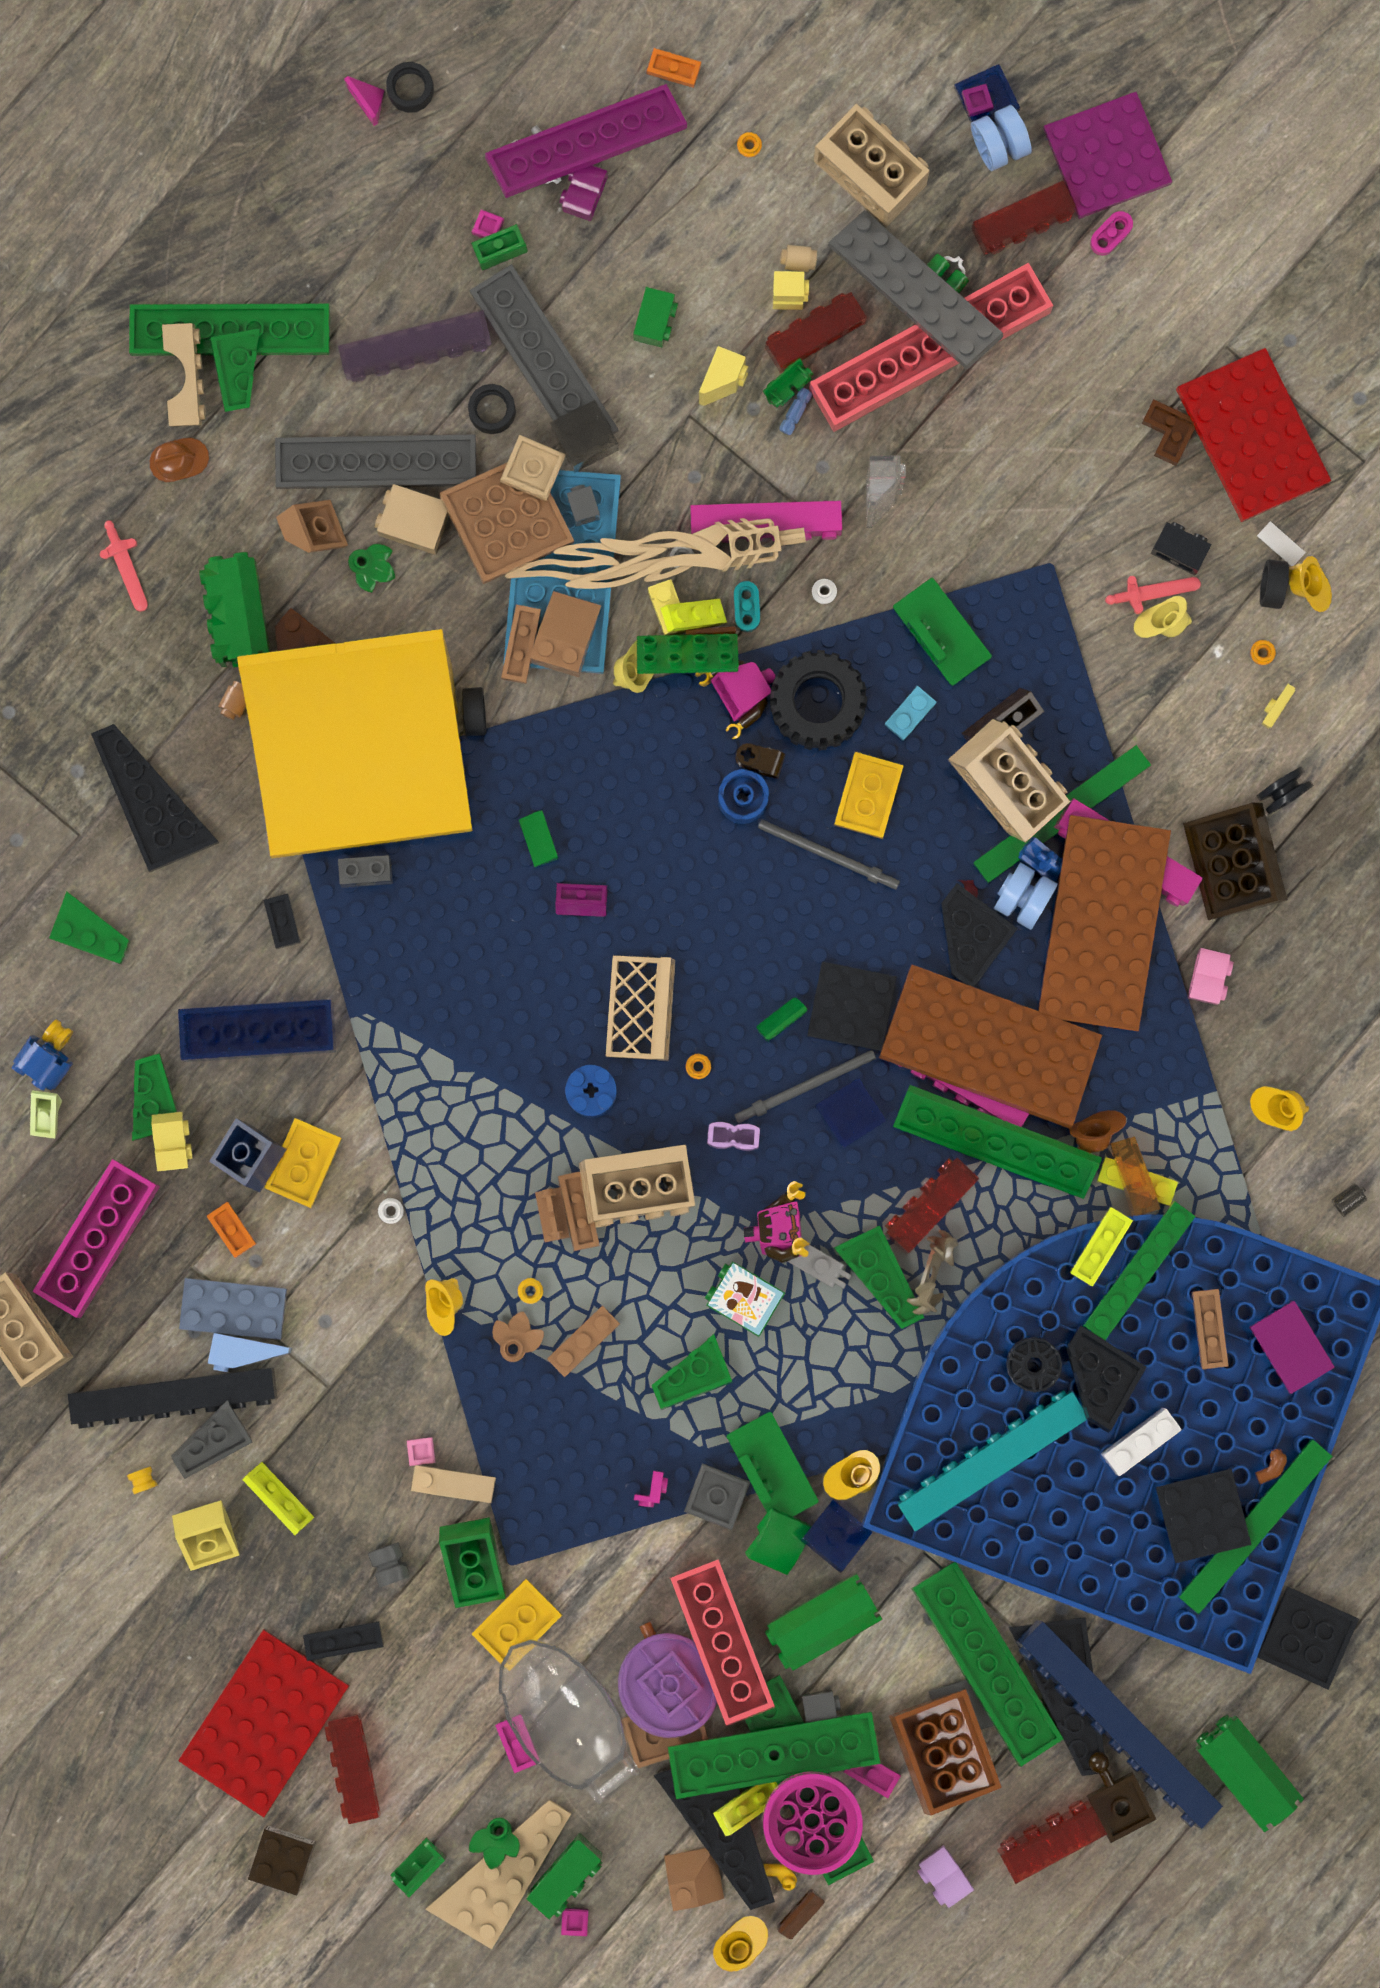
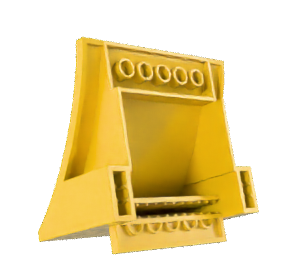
(356, 743)

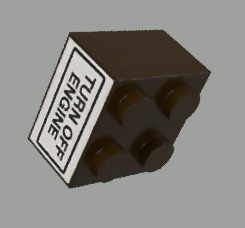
(282, 1860)

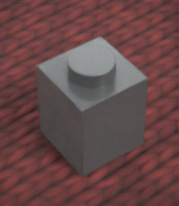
(583, 505)
(820, 1705)

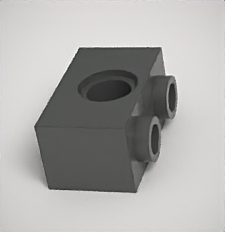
(365, 871)

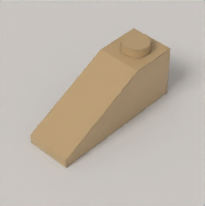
(453, 1483)

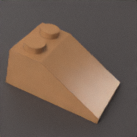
(565, 634)

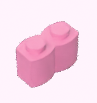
(1209, 976)

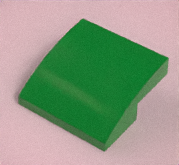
(778, 1541)

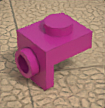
(658, 1486)

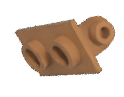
(552, 1214)

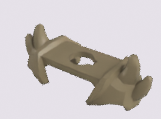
(941, 1250)

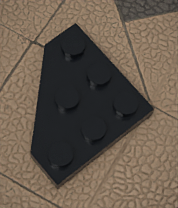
(972, 934)
(1102, 1377)

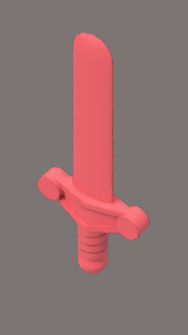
(118, 549)
(1137, 594)

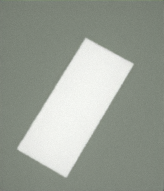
(1281, 544)

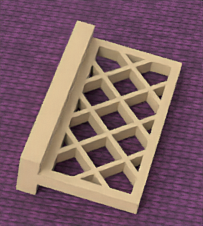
(662, 1008)

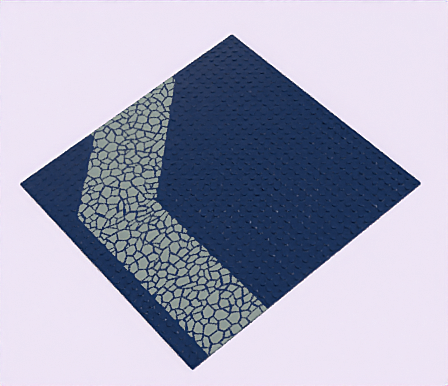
(488, 1001)

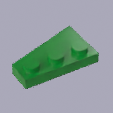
(234, 365)
(151, 1095)

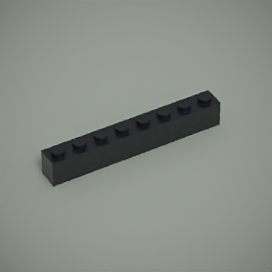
(172, 1396)

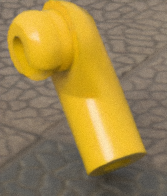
(782, 1873)

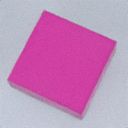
(487, 224)
(574, 1922)

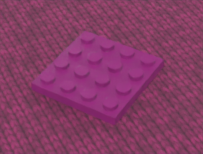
(1107, 155)

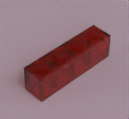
(1023, 218)
(816, 331)
(353, 1768)

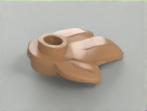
(517, 1333)

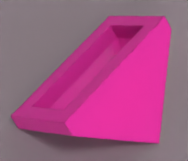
(367, 97)

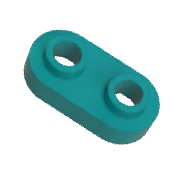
(747, 607)

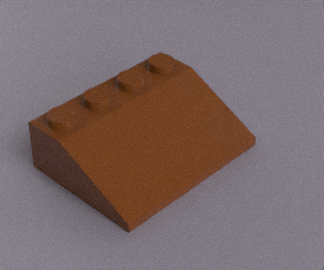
(945, 1752)

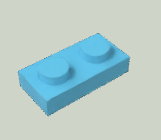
(910, 713)

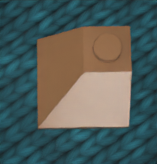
(312, 526)
(693, 1879)

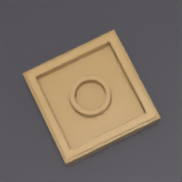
(532, 468)

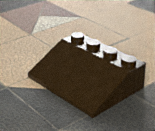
(1235, 861)

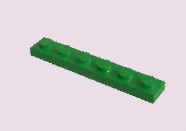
(1139, 1270)

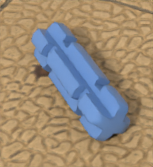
(795, 411)

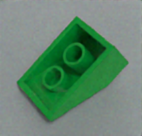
(472, 1562)

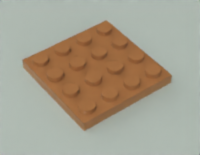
(503, 525)

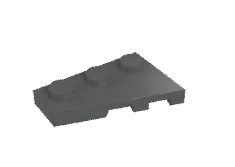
(212, 1442)

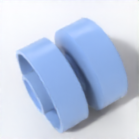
(1002, 137)
(1019, 892)

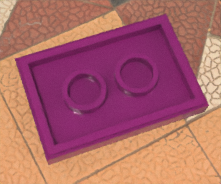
(1291, 1347)

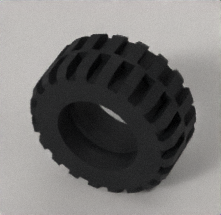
(818, 666)

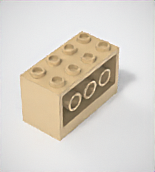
(871, 164)
(1010, 779)
(640, 1168)
(26, 1336)

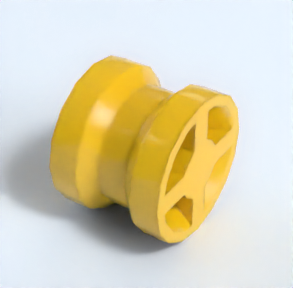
(57, 1035)
(142, 1480)

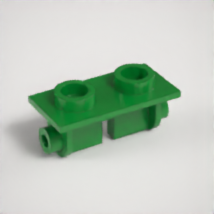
(779, 390)

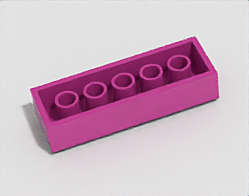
(96, 1239)

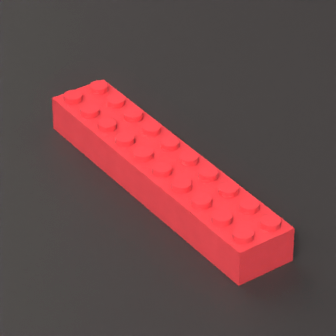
(916, 358)

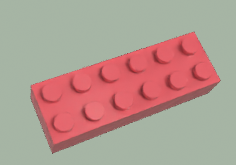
(722, 1642)

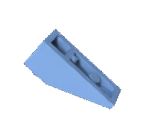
(237, 1352)

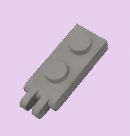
(821, 1267)

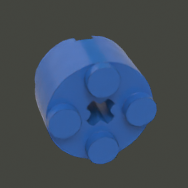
(745, 782)
(41, 1063)
(602, 1100)

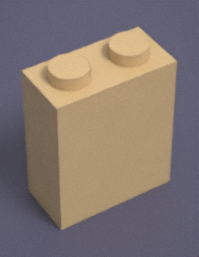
(412, 519)

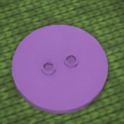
(666, 1686)

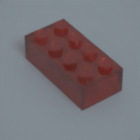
(931, 1206)
(1051, 1841)

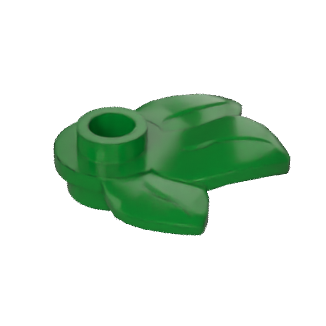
(375, 568)
(495, 1846)

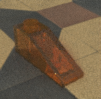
(1134, 1177)

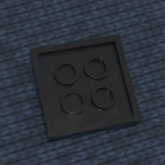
(851, 1006)
(1203, 1516)
(1307, 1637)

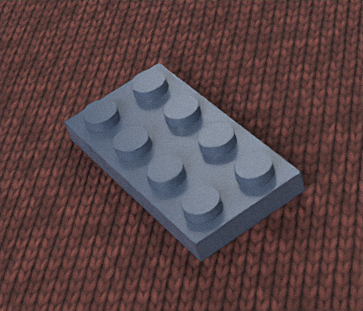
(233, 1308)

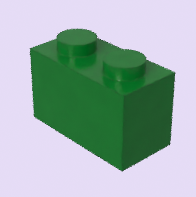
(654, 317)

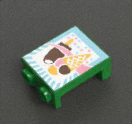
(744, 1298)

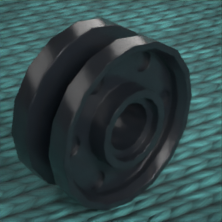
(1285, 790)
(1034, 1380)

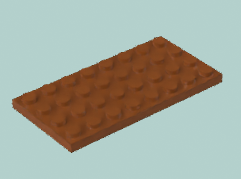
(1104, 922)
(990, 1046)

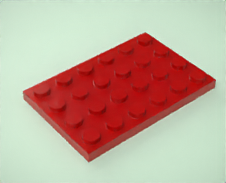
(1253, 435)
(263, 1723)

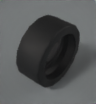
(409, 68)
(481, 392)
(1274, 584)
(474, 711)

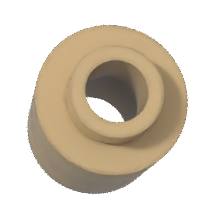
(798, 258)

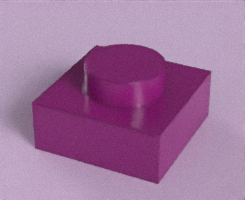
(977, 100)

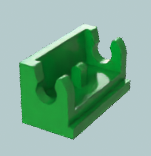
(417, 1867)

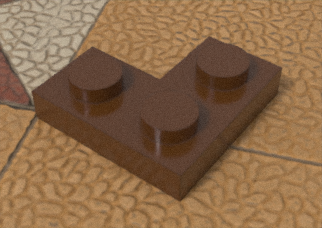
(1176, 429)

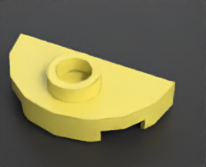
(1275, 707)

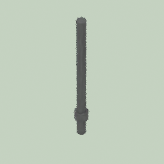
(874, 874)
(760, 1107)

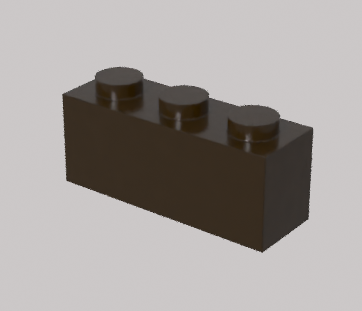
(1015, 710)

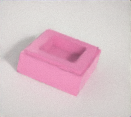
(421, 1451)

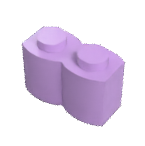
(742, 1137)
(945, 1876)

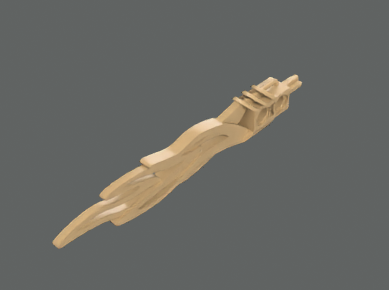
(703, 541)

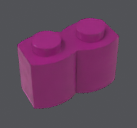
(584, 192)

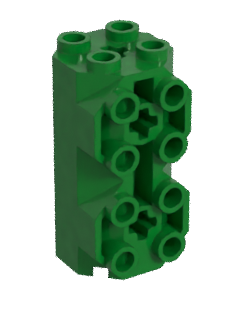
(235, 608)
(822, 1622)
(1248, 1772)

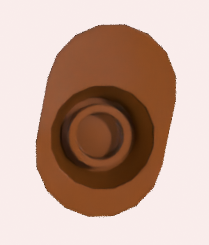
(179, 459)
(1097, 1130)

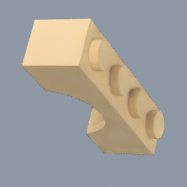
(186, 406)

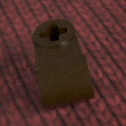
(765, 761)

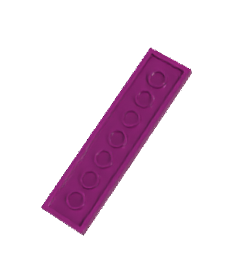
(585, 140)

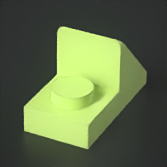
(44, 1114)

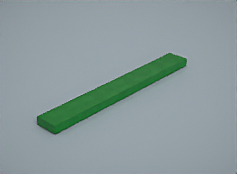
(1089, 793)
(1259, 1523)

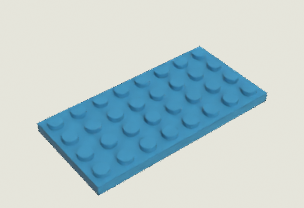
(537, 591)

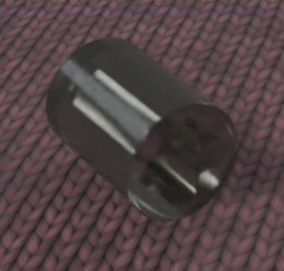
(1349, 1199)

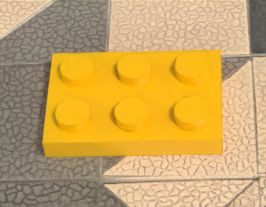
(868, 795)
(304, 1163)
(517, 1619)

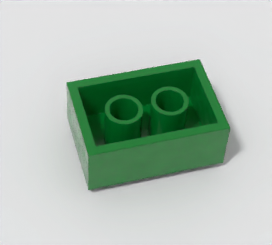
(565, 1877)

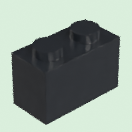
(1181, 548)

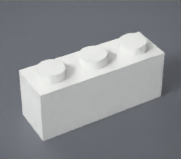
(1141, 1441)

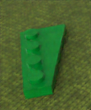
(879, 1271)

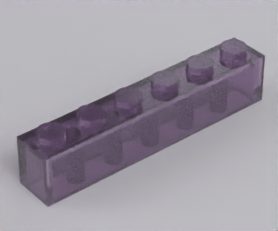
(415, 345)

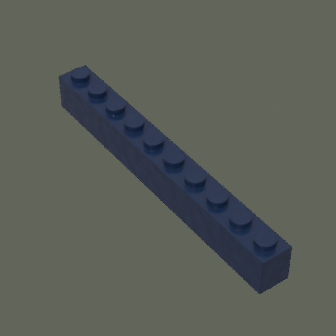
(1118, 1724)

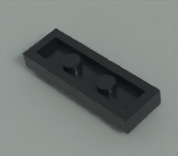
(343, 1640)

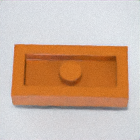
(673, 68)
(231, 1230)

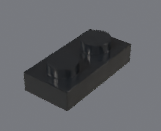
(282, 921)

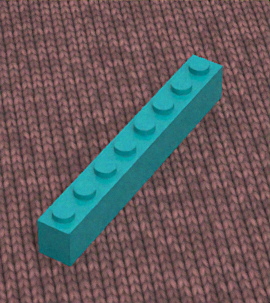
(992, 1460)

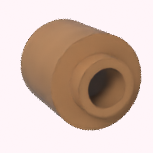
(233, 701)

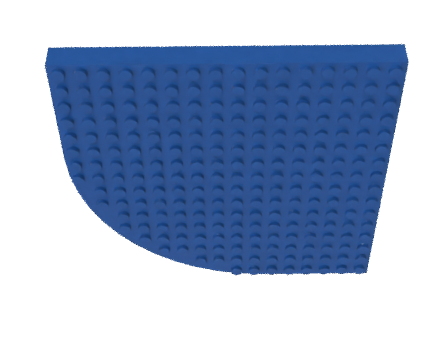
(1063, 1514)

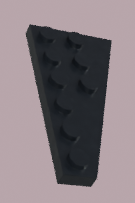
(155, 813)
(1075, 1729)
(735, 1853)

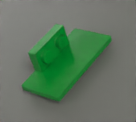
(942, 631)
(687, 653)
(772, 1466)

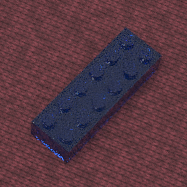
(257, 1030)

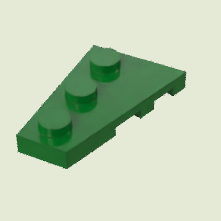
(86, 931)
(694, 1376)

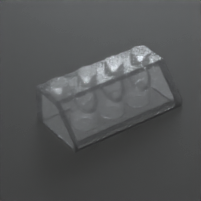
(883, 485)

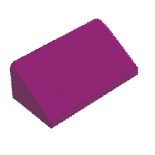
(581, 899)

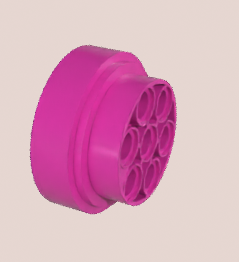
(837, 1848)

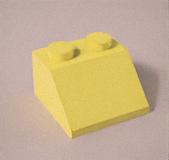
(724, 376)
(205, 1535)

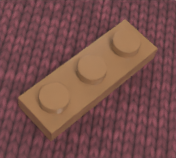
(520, 644)
(581, 1233)
(1210, 1329)
(583, 1341)

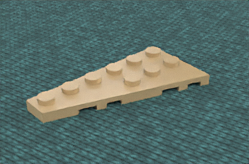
(486, 1897)

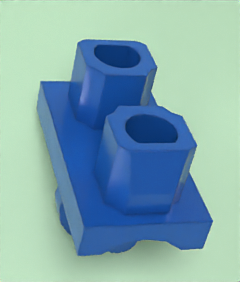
(1041, 859)

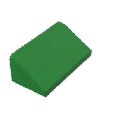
(499, 247)
(538, 839)
(781, 1019)

